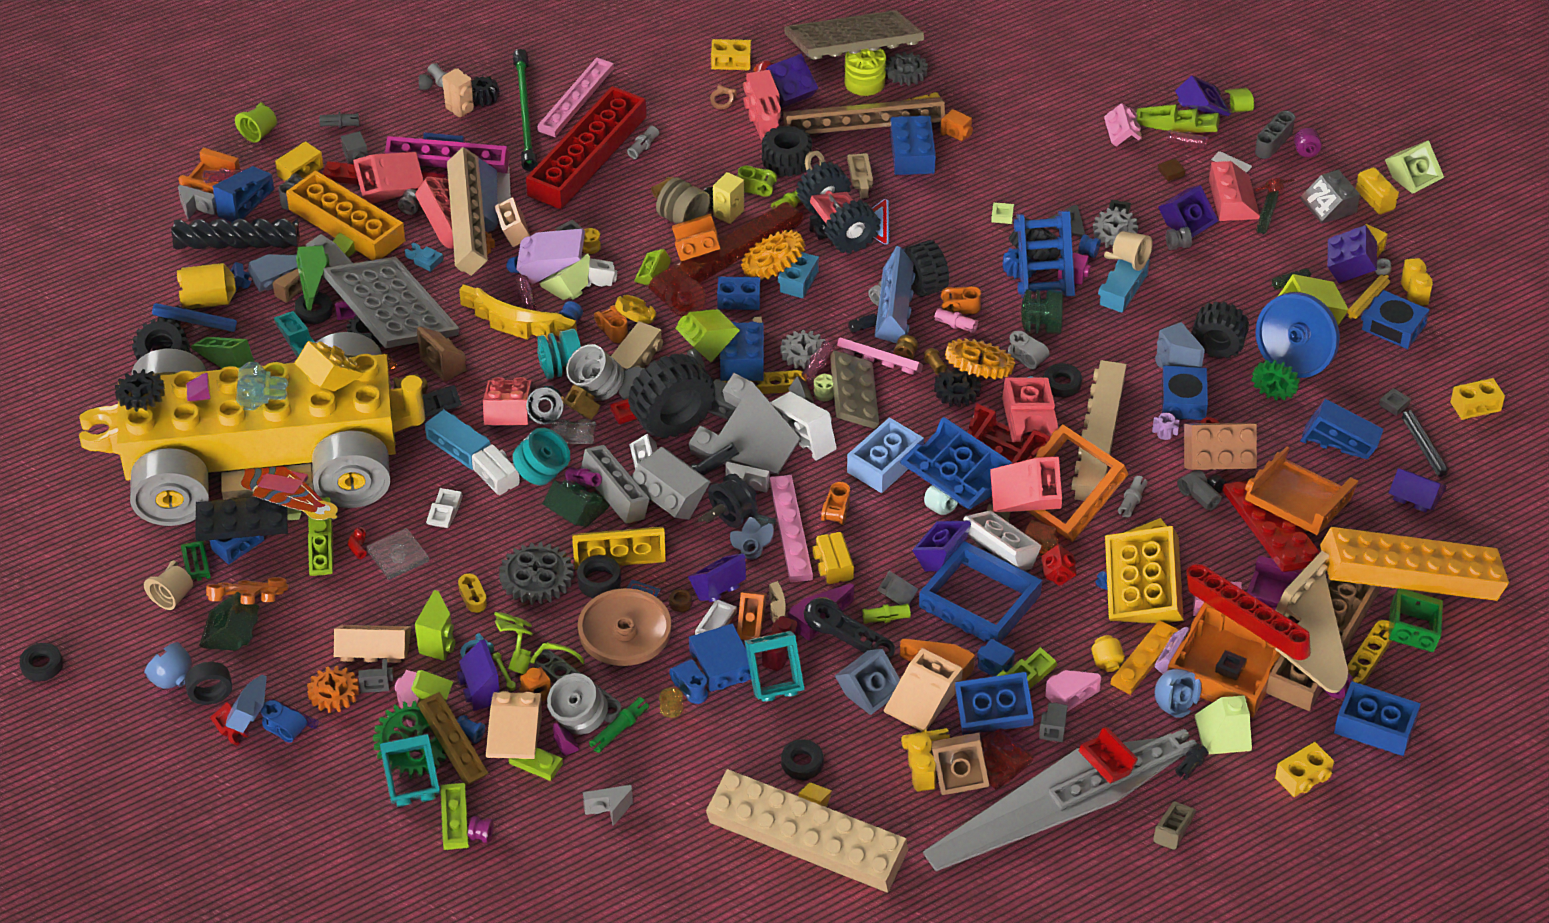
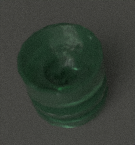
(1042, 311)

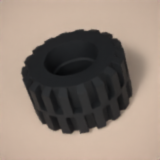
(786, 150)
(1037, 234)
(929, 268)
(1221, 329)
(156, 332)

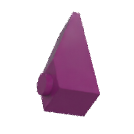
(842, 596)

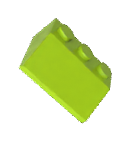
(707, 331)

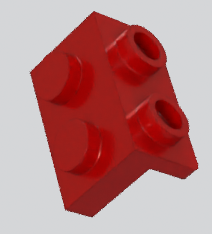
(1109, 756)

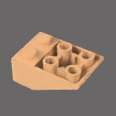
(924, 690)

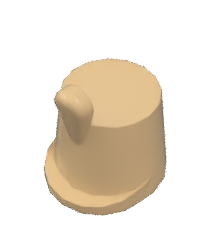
(1131, 248)
(169, 586)

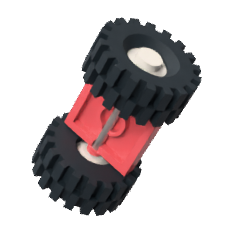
(848, 223)

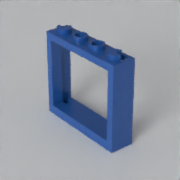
(993, 567)

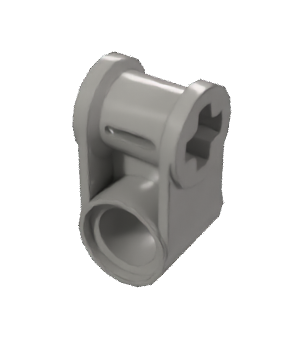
(1028, 351)

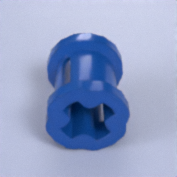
(471, 729)

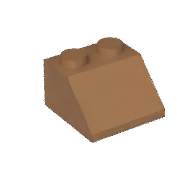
(440, 354)
(960, 763)

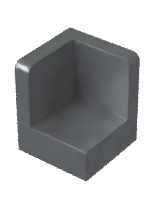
(897, 589)

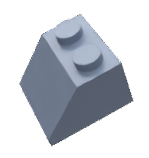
(1178, 348)
(869, 680)

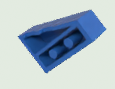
(242, 193)

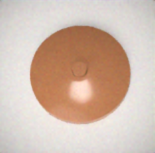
(624, 627)

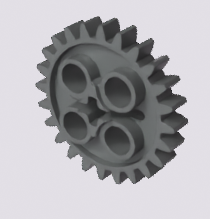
(536, 573)

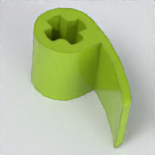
(1241, 100)

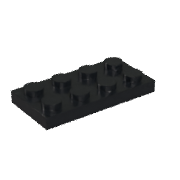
(239, 518)

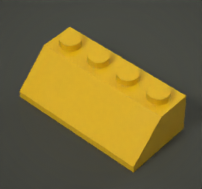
(624, 546)

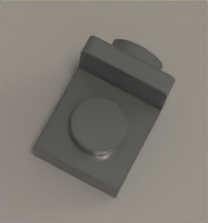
(376, 679)

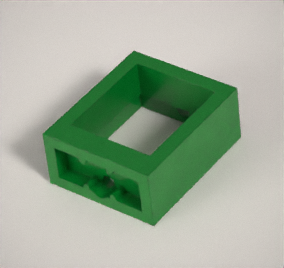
(1428, 609)

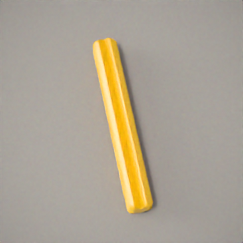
(1367, 297)

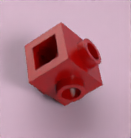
(1059, 565)

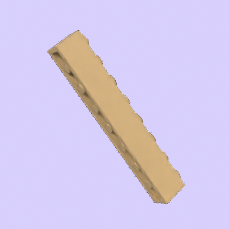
(467, 211)
(1100, 426)

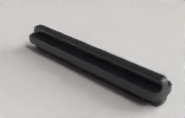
(1425, 443)

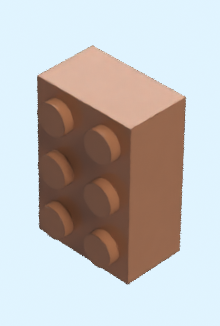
(1220, 446)

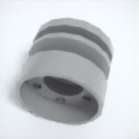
(595, 372)

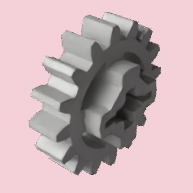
(1110, 224)
(799, 348)

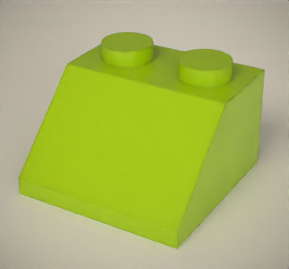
(435, 629)

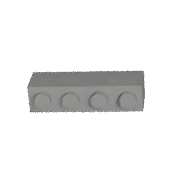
(616, 484)

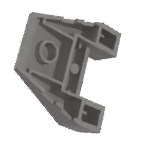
(754, 428)

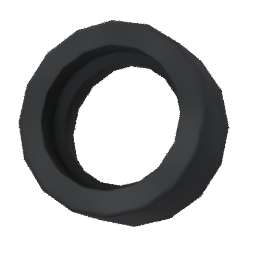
(594, 564)
(207, 671)

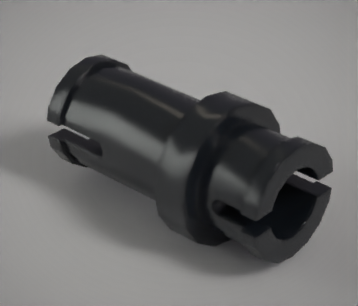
(1193, 758)

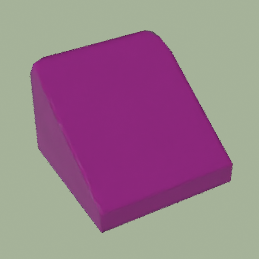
(344, 311)
(198, 388)
(564, 740)

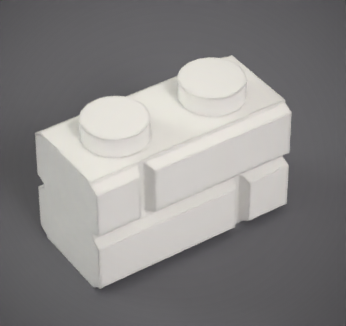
(495, 469)

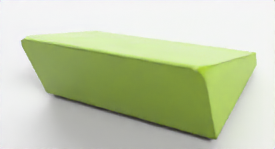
(653, 264)

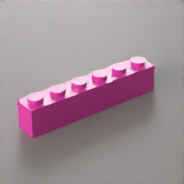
(437, 153)

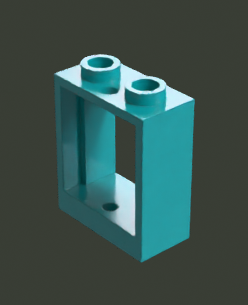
(772, 642)
(403, 746)

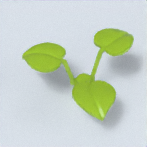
(521, 657)

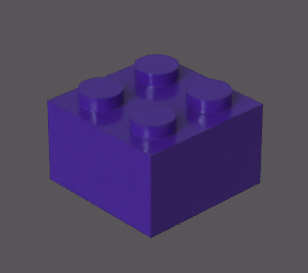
(793, 80)
(1352, 254)

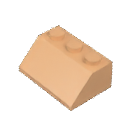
(371, 642)

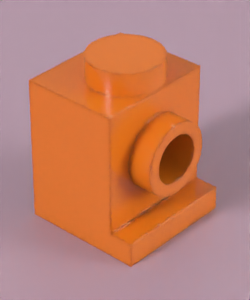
(956, 125)
(535, 679)

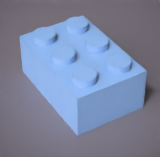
(879, 455)

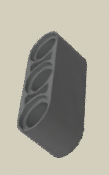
(1274, 134)

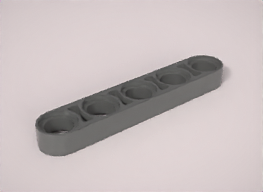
(557, 663)

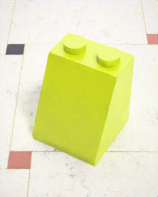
(1321, 289)

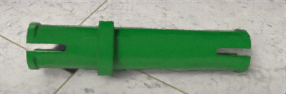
(626, 718)

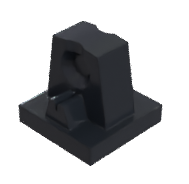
(818, 226)

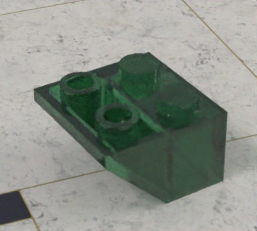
(575, 502)

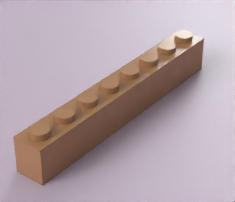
(863, 115)

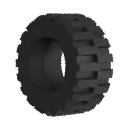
(671, 395)

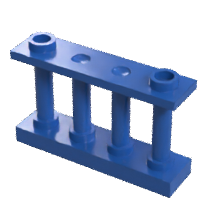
(1064, 243)

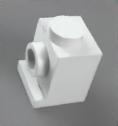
(601, 273)

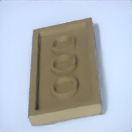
(854, 389)

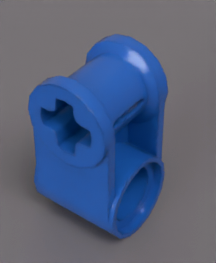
(690, 681)
(282, 720)

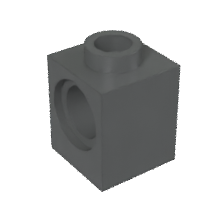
(353, 147)

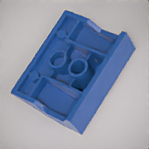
(956, 464)

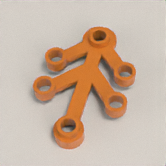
(248, 590)

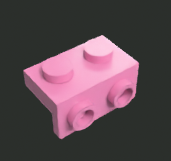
(1122, 124)

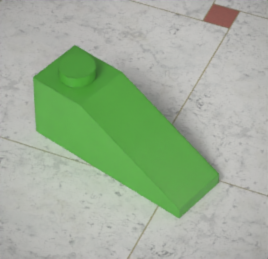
(310, 265)
(224, 351)

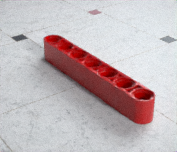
(1249, 612)

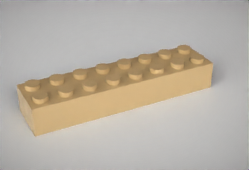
(807, 830)

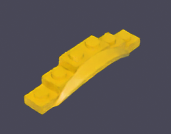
(511, 318)

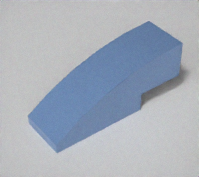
(247, 704)

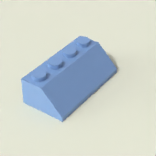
(488, 180)
(895, 297)

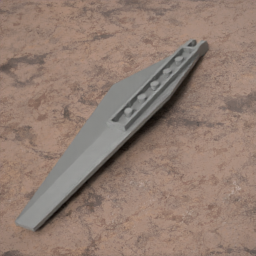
(1053, 797)

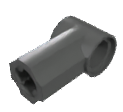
(1197, 486)

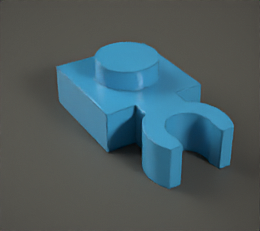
(425, 258)

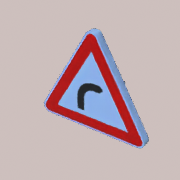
(882, 212)

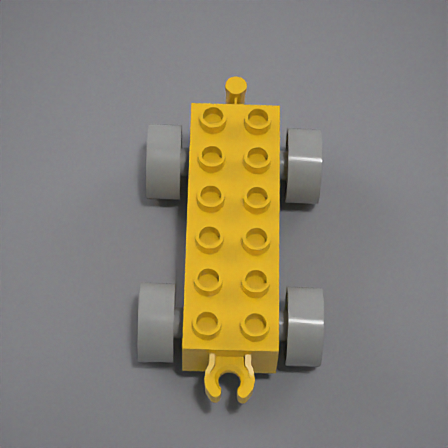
(181, 441)

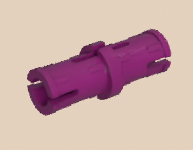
(583, 476)

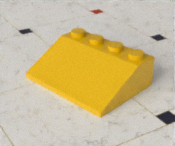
(1144, 576)

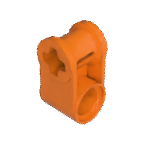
(964, 299)
(612, 324)
(837, 503)

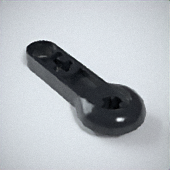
(843, 626)

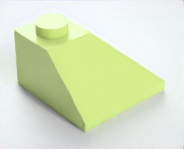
(1415, 167)
(569, 280)
(1225, 726)

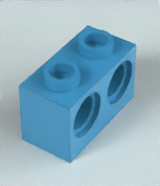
(800, 276)

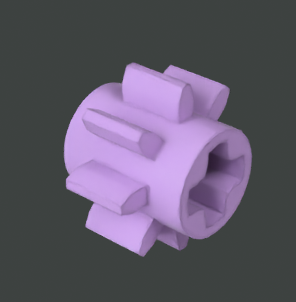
(1165, 426)

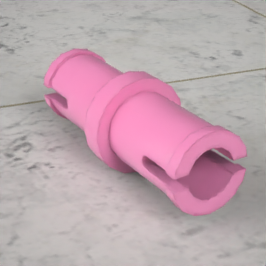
(956, 320)

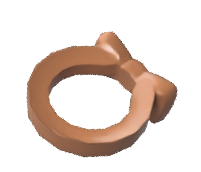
(721, 89)

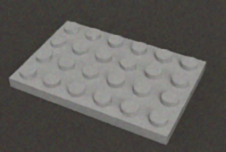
(389, 300)

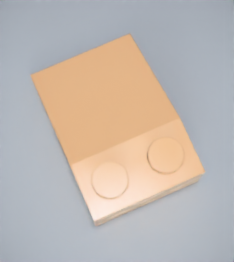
(514, 725)

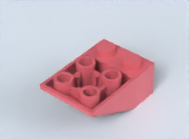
(388, 175)
(506, 401)
(1027, 485)

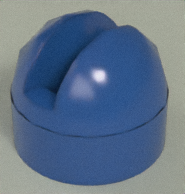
(512, 264)

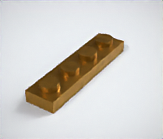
(452, 739)

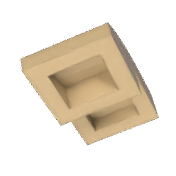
(777, 599)

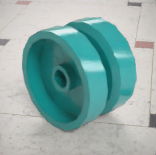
(541, 456)

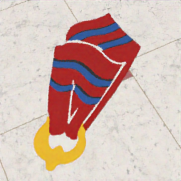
(303, 499)

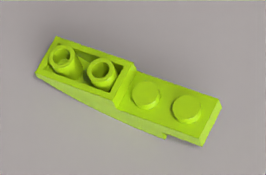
(320, 545)

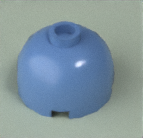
(169, 668)
(1177, 692)

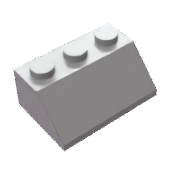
(671, 483)

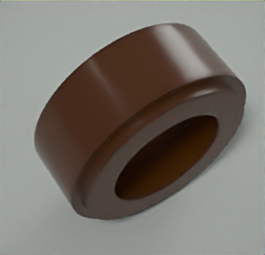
(680, 600)

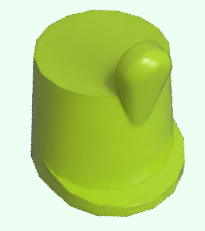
(256, 123)

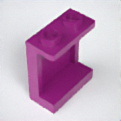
(1269, 581)

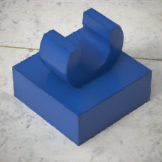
(240, 275)

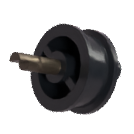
(731, 501)

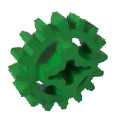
(1275, 380)

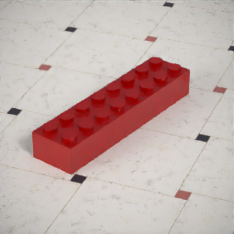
(586, 147)

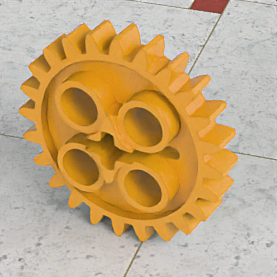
(773, 255)
(993, 361)

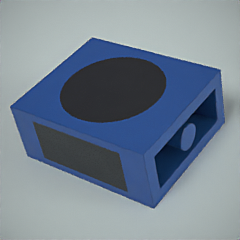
(1394, 319)
(1184, 392)

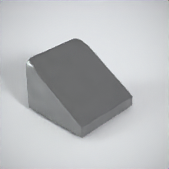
(801, 389)

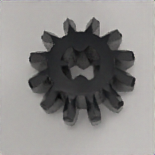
(484, 91)

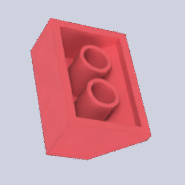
(1232, 192)

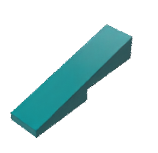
(293, 331)

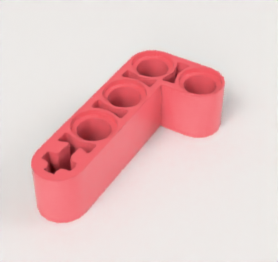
(435, 202)

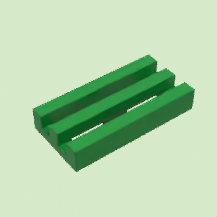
(197, 574)

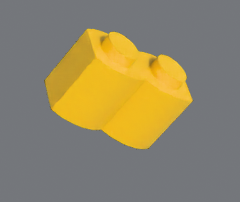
(1416, 281)
(921, 762)

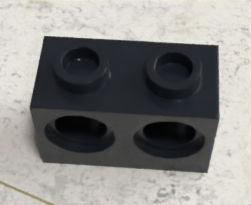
(440, 399)

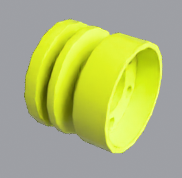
(865, 72)

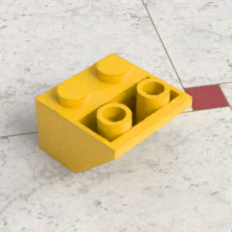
(327, 366)

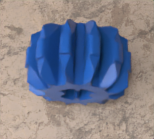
(1011, 263)

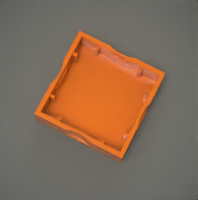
(1205, 644)

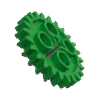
(404, 761)

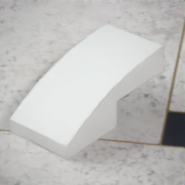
(445, 508)

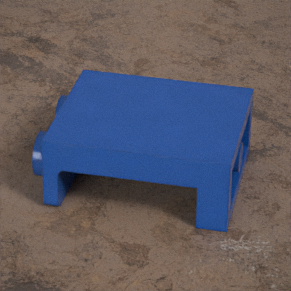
(721, 657)

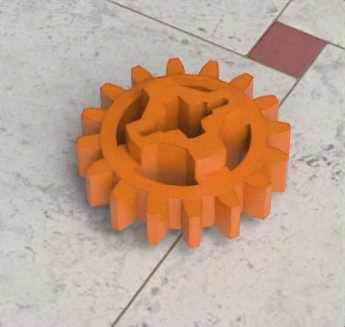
(321, 689)

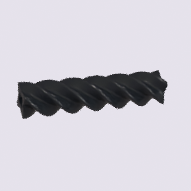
(237, 234)

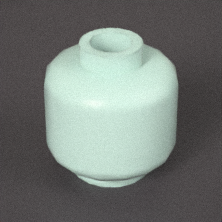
(939, 501)

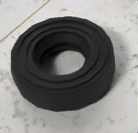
(314, 317)
(1064, 370)
(41, 673)
(802, 772)

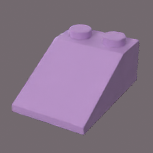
(549, 253)

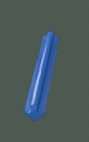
(194, 317)

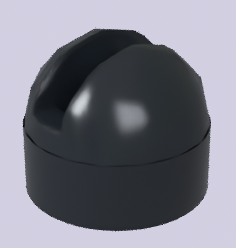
(1216, 482)

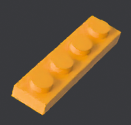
(1143, 658)

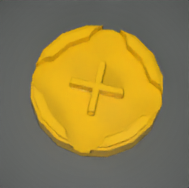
(635, 309)

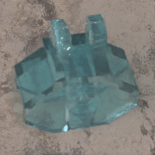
(257, 386)

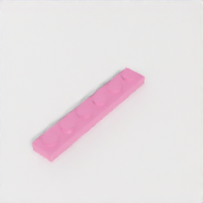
(575, 97)
(791, 528)

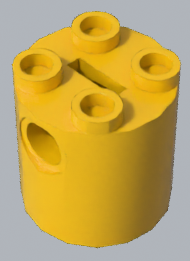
(206, 286)

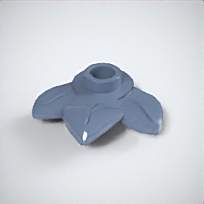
(751, 536)

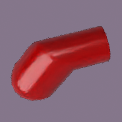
(356, 541)

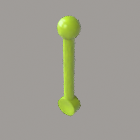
(511, 685)

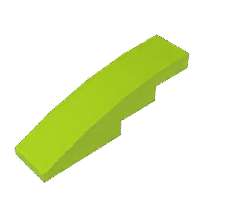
(1170, 118)
(1036, 667)

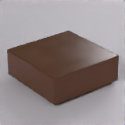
(1171, 169)

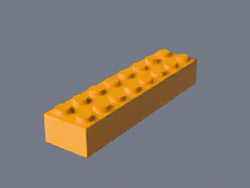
(1414, 563)

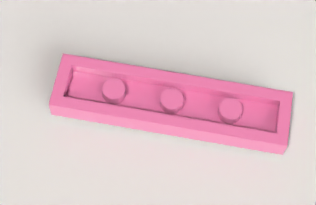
(888, 359)

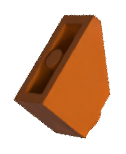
(751, 614)

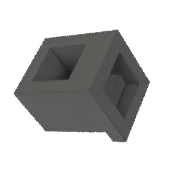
(1053, 722)

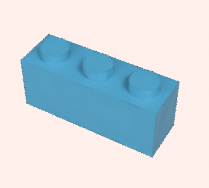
(1121, 285)
(455, 437)

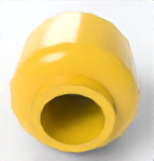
(1107, 653)

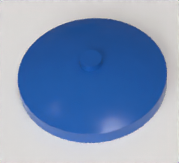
(1298, 332)

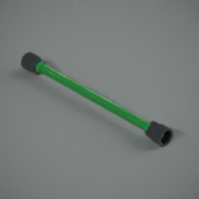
(528, 157)

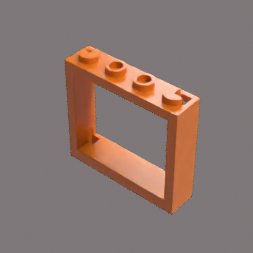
(1097, 497)

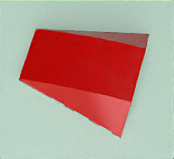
(998, 437)

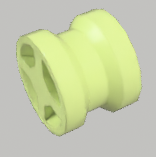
(823, 387)

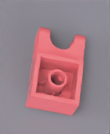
(762, 101)
(1029, 406)

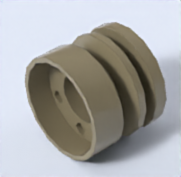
(682, 201)

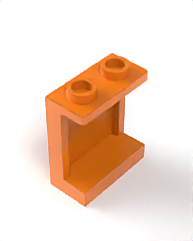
(209, 161)
(696, 237)

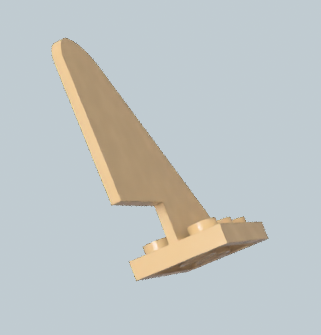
(1311, 604)

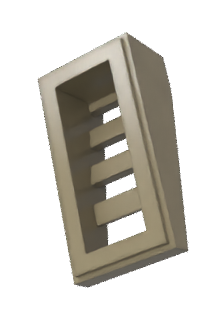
(1172, 826)

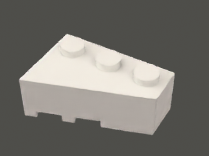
(808, 422)

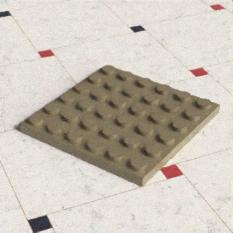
(854, 34)

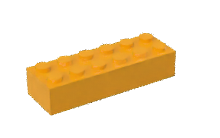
(343, 212)

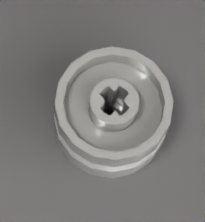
(577, 703)

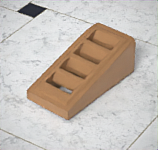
(287, 286)

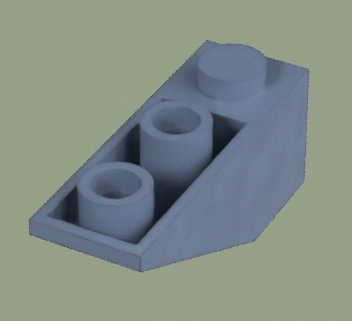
(269, 268)

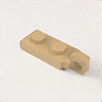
(860, 173)

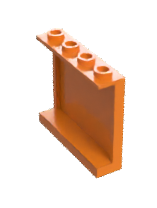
(1298, 493)

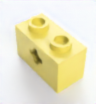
(728, 197)

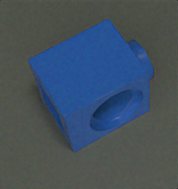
(995, 658)

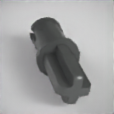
(339, 120)

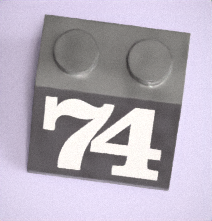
(1331, 197)

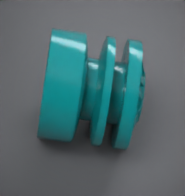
(556, 354)

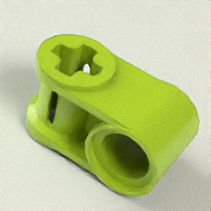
(756, 180)

